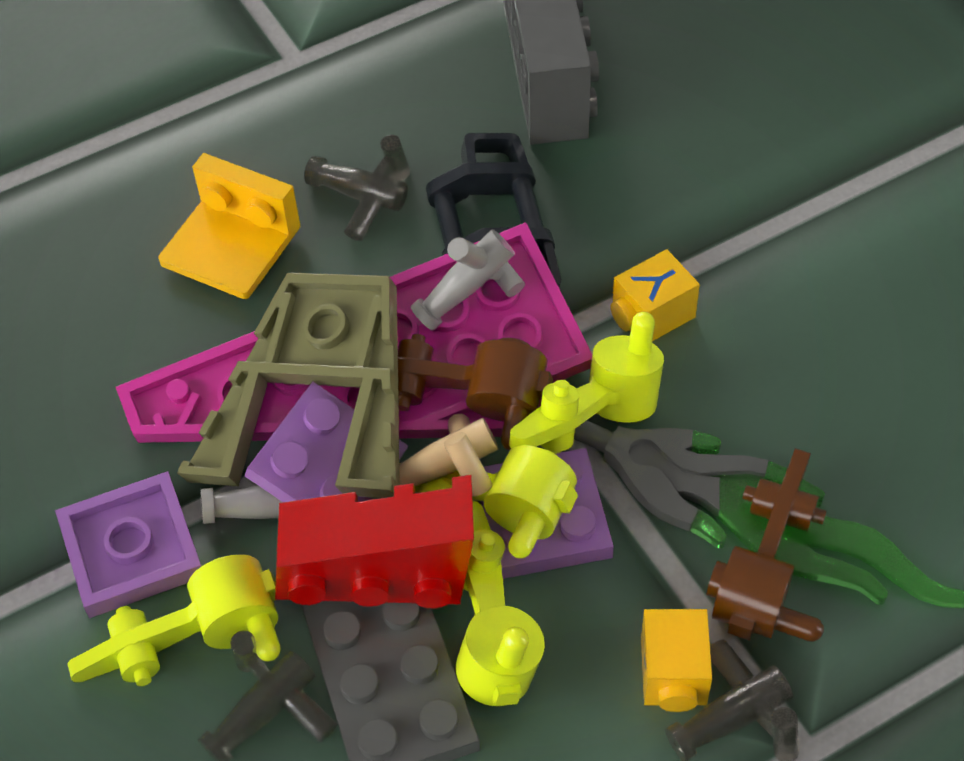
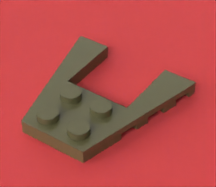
(327, 334)

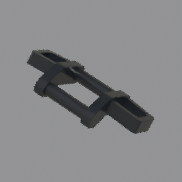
(491, 179)

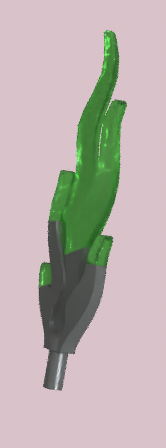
(681, 464)

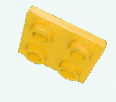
(234, 229)

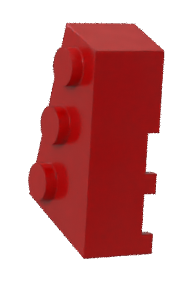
(377, 548)

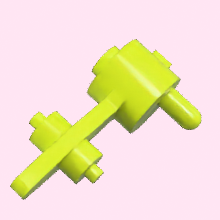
(620, 388)
(524, 495)
(225, 598)
(500, 641)

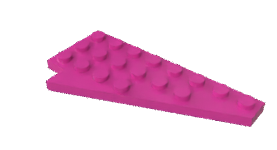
(179, 397)

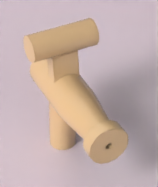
(454, 452)

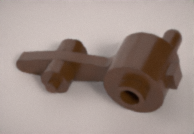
(500, 384)
(755, 584)

